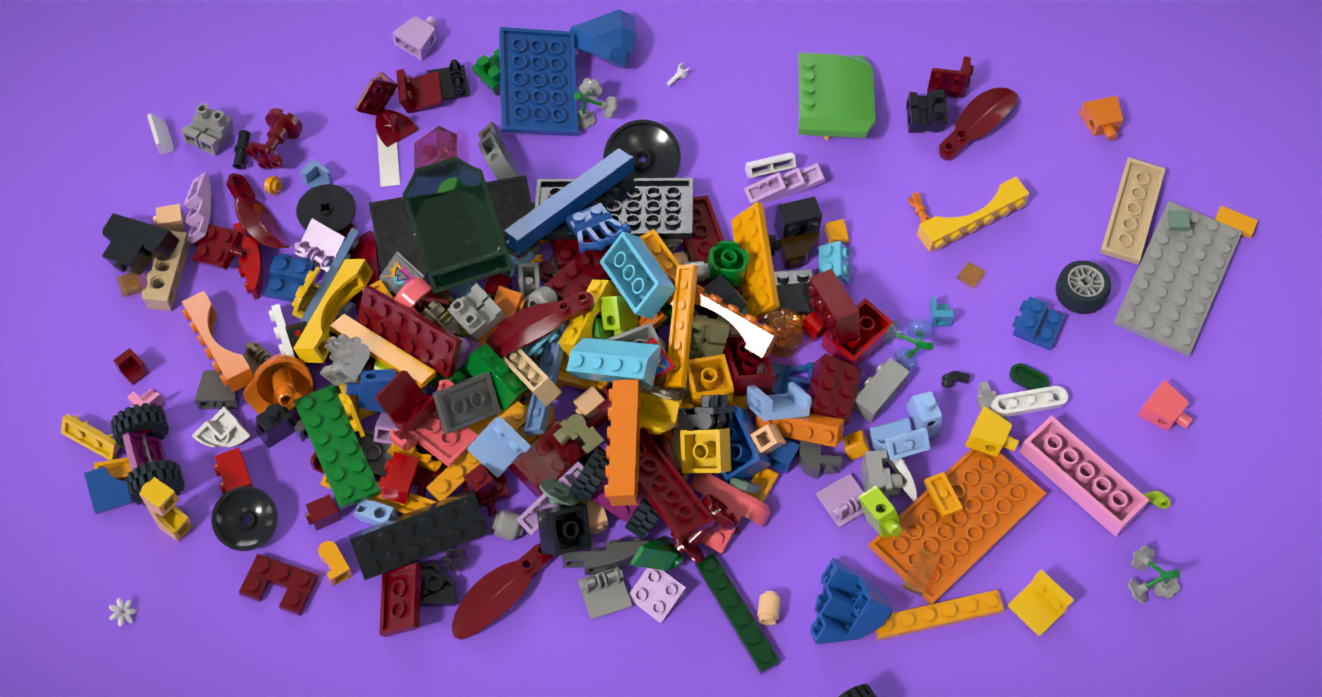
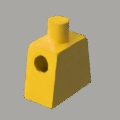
(991, 434)

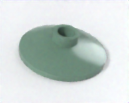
(558, 493)

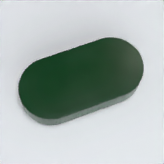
(1028, 377)

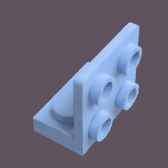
(498, 446)

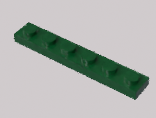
(737, 614)

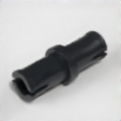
(239, 149)

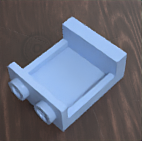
(779, 406)
(899, 439)

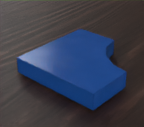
(106, 491)

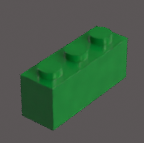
(505, 382)

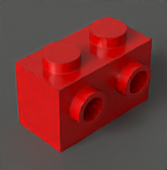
(232, 470)
(399, 477)

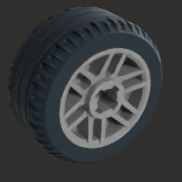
(1083, 287)

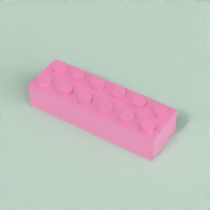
(1083, 475)

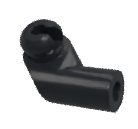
(953, 376)

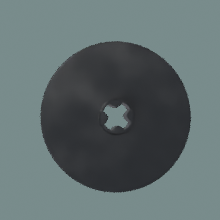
(327, 196)

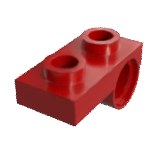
(813, 326)

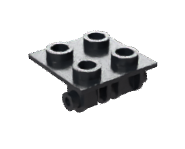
(453, 80)

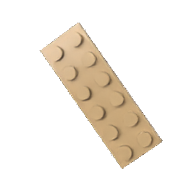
(1132, 211)

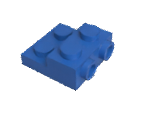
(287, 276)
(1037, 323)

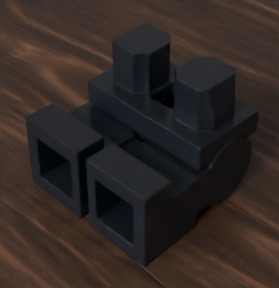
(926, 112)
(711, 415)

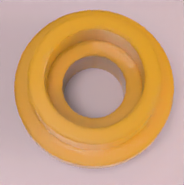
(273, 185)

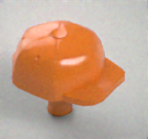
(278, 381)

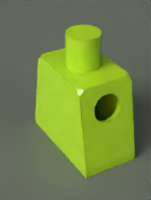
(617, 315)
(885, 521)

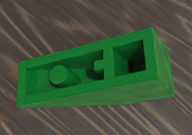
(658, 555)

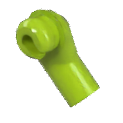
(1158, 499)

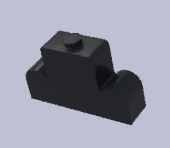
(135, 243)

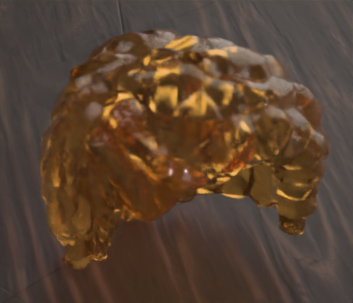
(788, 327)

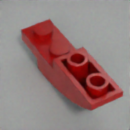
(252, 265)

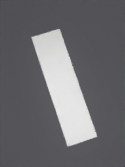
(388, 164)

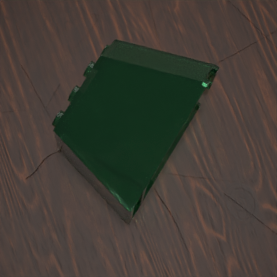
(455, 224)

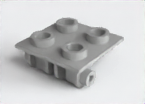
(604, 593)

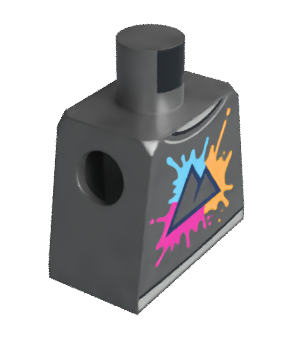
(399, 273)

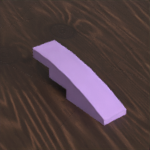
(784, 185)
(199, 206)
(528, 519)

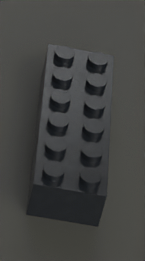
(418, 534)

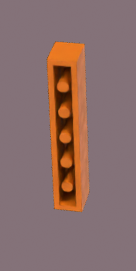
(624, 443)

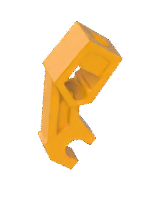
(424, 459)

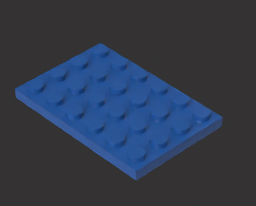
(537, 81)

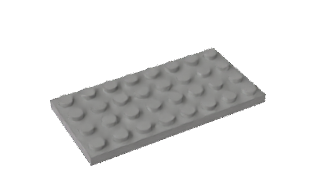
(1177, 280)

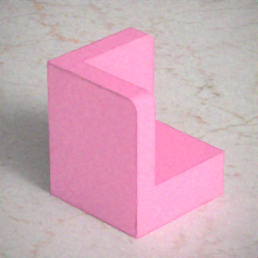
(148, 397)

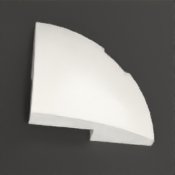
(222, 431)
(908, 483)

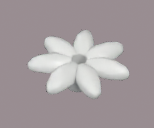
(126, 612)

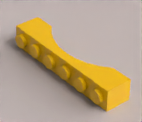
(941, 230)
(349, 280)

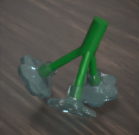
(916, 333)

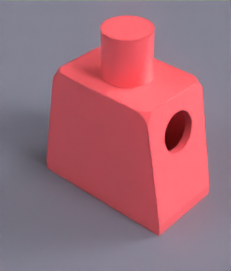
(1166, 408)

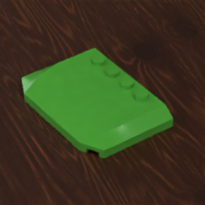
(835, 95)

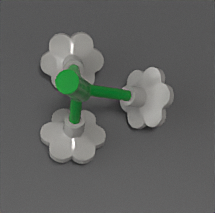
(590, 93)
(1164, 585)

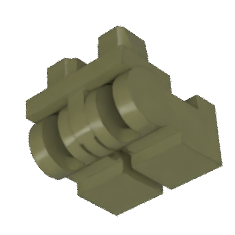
(708, 336)
(577, 426)

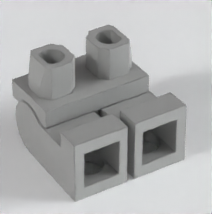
(208, 128)
(476, 312)
(348, 359)
(875, 475)

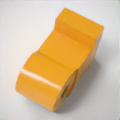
(333, 558)

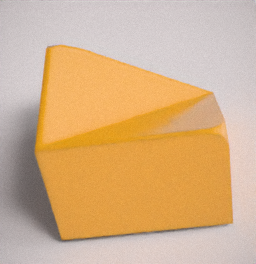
(836, 231)
(856, 444)

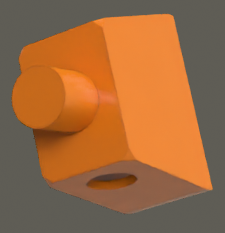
(1102, 116)

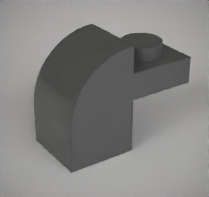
(813, 462)

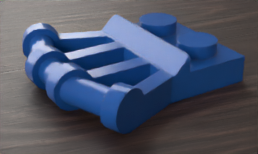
(591, 220)
(783, 376)

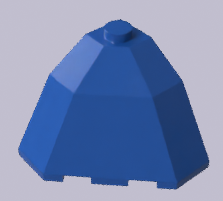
(607, 37)
(848, 606)

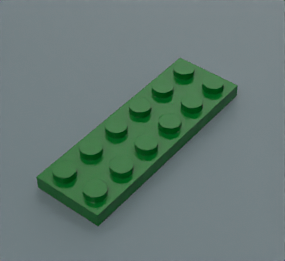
(337, 447)

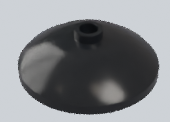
(233, 508)

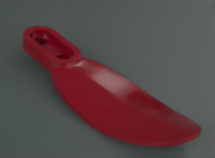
(978, 119)
(254, 215)
(366, 250)
(537, 322)
(497, 593)

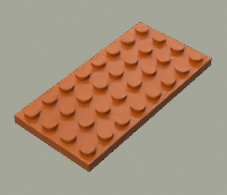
(993, 502)

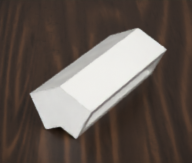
(788, 157)

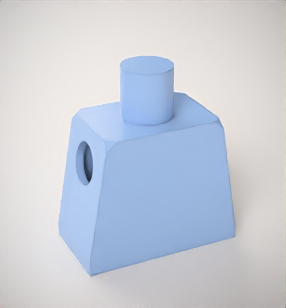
(923, 411)

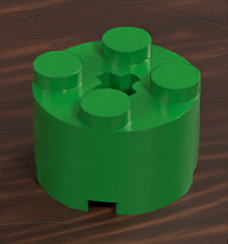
(728, 260)

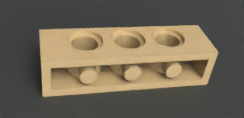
(164, 297)
(532, 376)

